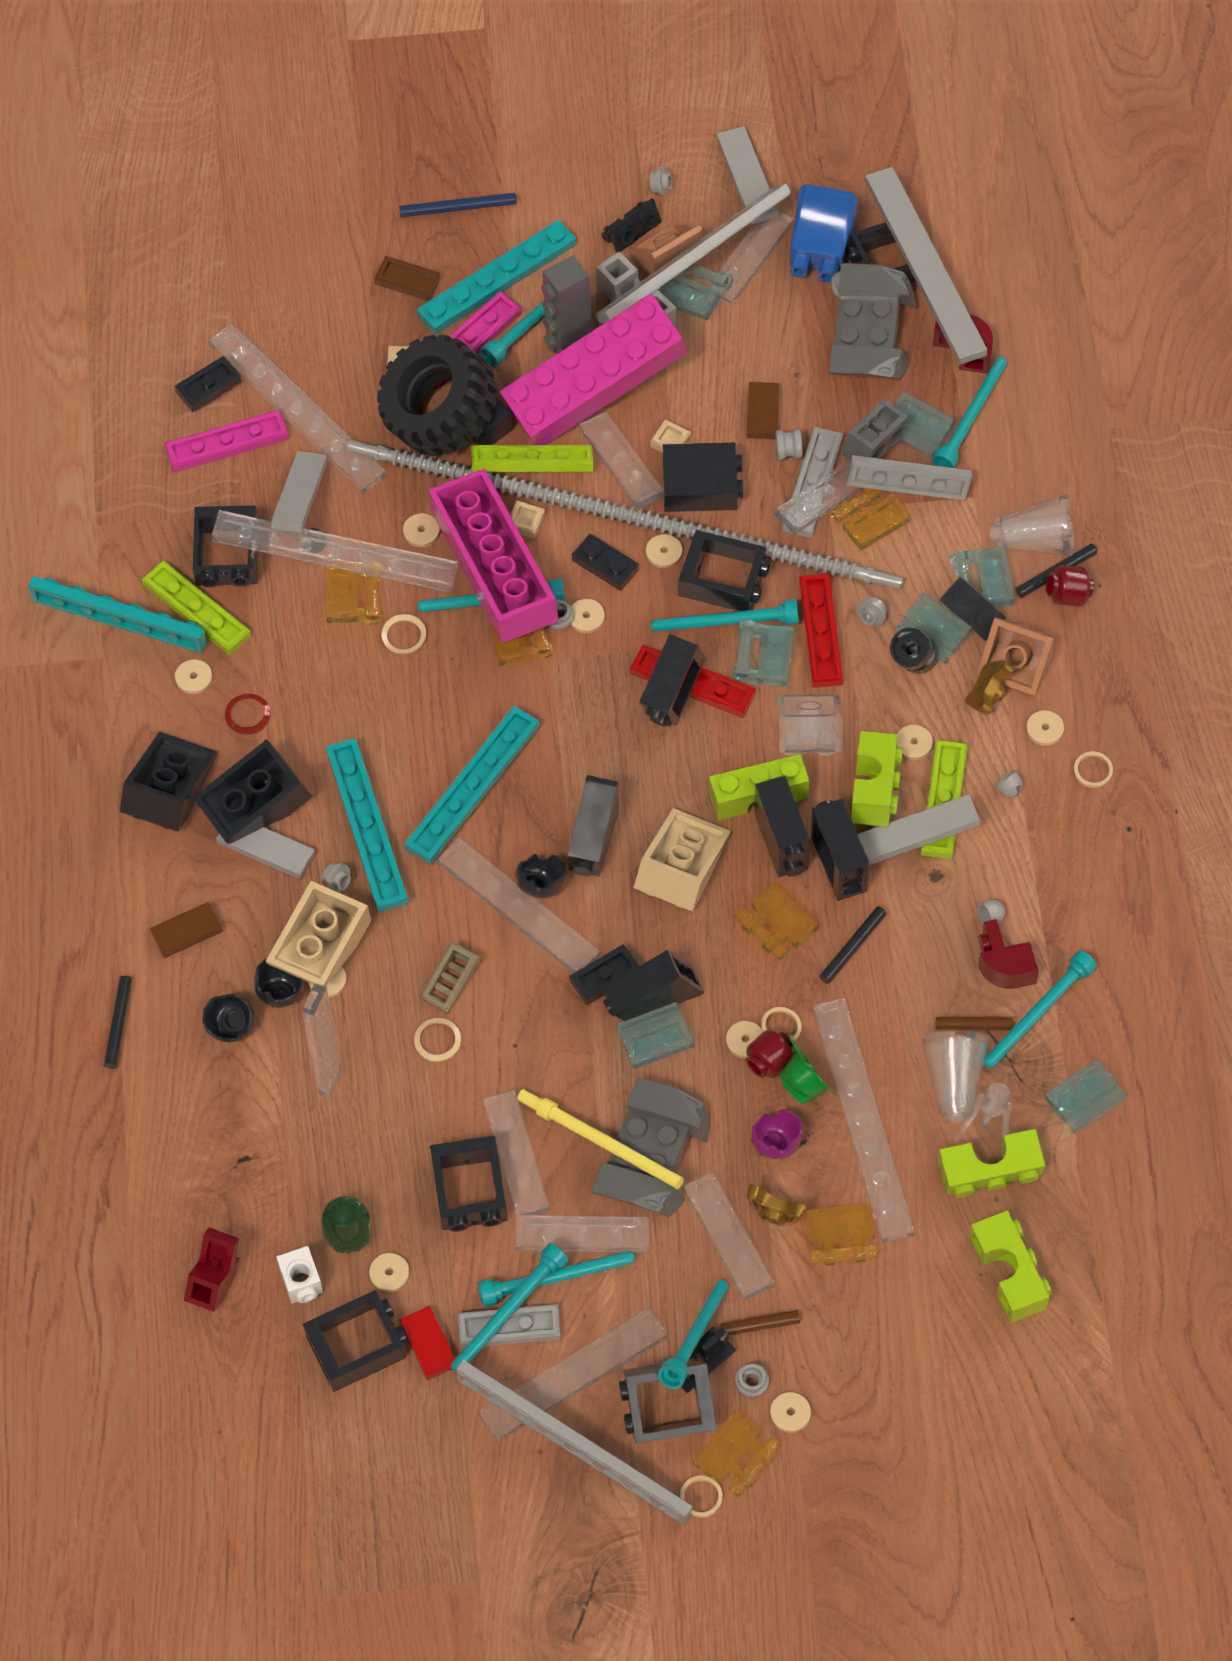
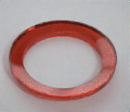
(247, 730)

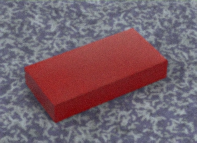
(428, 1342)

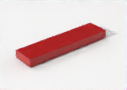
(821, 630)
(709, 688)

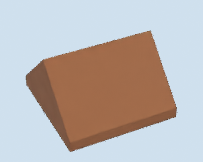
(665, 245)
(1021, 647)

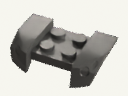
(870, 321)
(659, 1129)

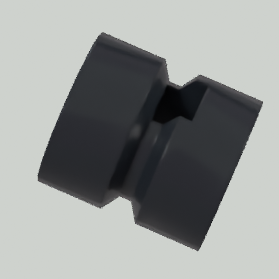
(914, 650)

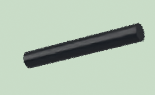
(1040, 579)
(852, 945)
(118, 1021)

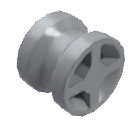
(788, 444)

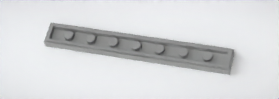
(694, 252)
(926, 266)
(574, 1442)

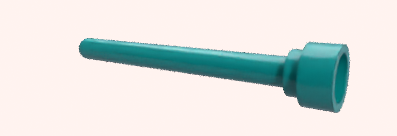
(494, 351)
(948, 454)
(464, 601)
(784, 613)
(1080, 966)
(551, 1260)
(492, 1291)
(674, 1370)

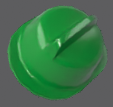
(800, 1076)

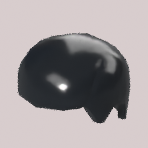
(541, 877)
(276, 986)
(228, 1018)

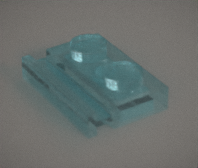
(925, 425)
(937, 623)
(654, 1035)
(1085, 1096)

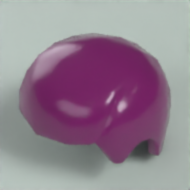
(777, 1134)

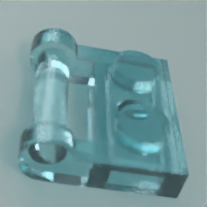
(694, 296)
(992, 573)
(773, 657)

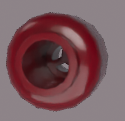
(1069, 585)
(769, 1053)

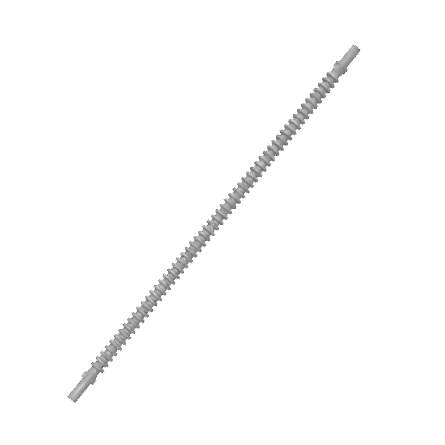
(381, 453)

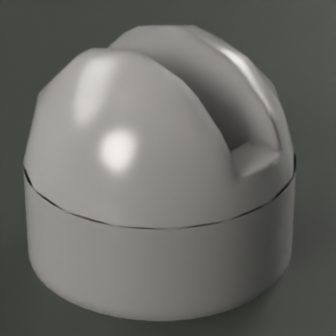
(1010, 784)
(990, 910)

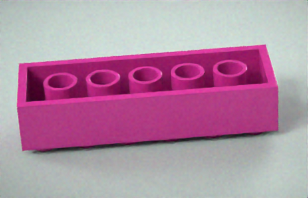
(594, 371)
(493, 555)

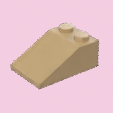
(681, 859)
(320, 935)

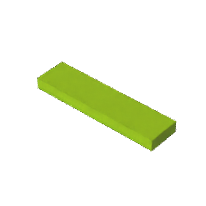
(532, 458)
(196, 607)
(945, 787)

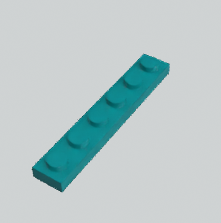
(496, 277)
(116, 614)
(472, 785)
(366, 825)

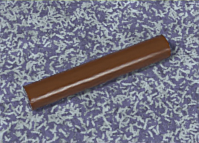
(973, 1023)
(761, 1323)

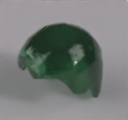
(346, 1224)

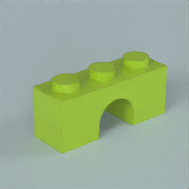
(735, 790)
(874, 797)
(965, 1172)
(1000, 1240)

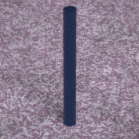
(457, 204)

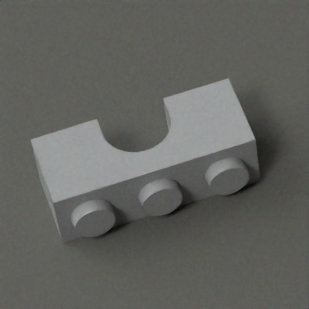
(618, 276)

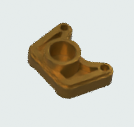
(989, 686)
(774, 1209)

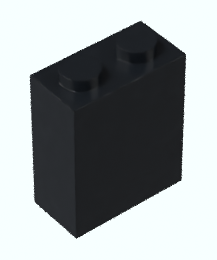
(701, 477)
(781, 826)

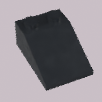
(166, 781)
(252, 794)

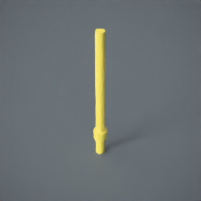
(549, 1111)

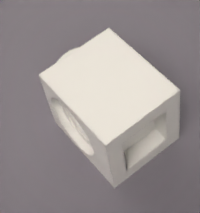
(295, 1263)

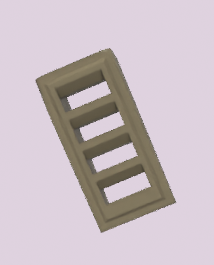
(440, 972)

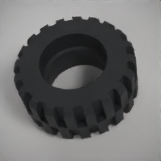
(413, 376)

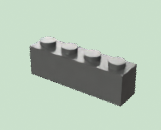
(566, 304)

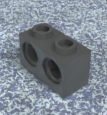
(875, 432)

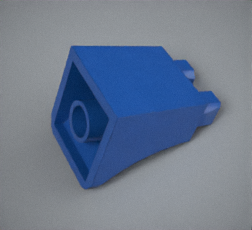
(822, 230)

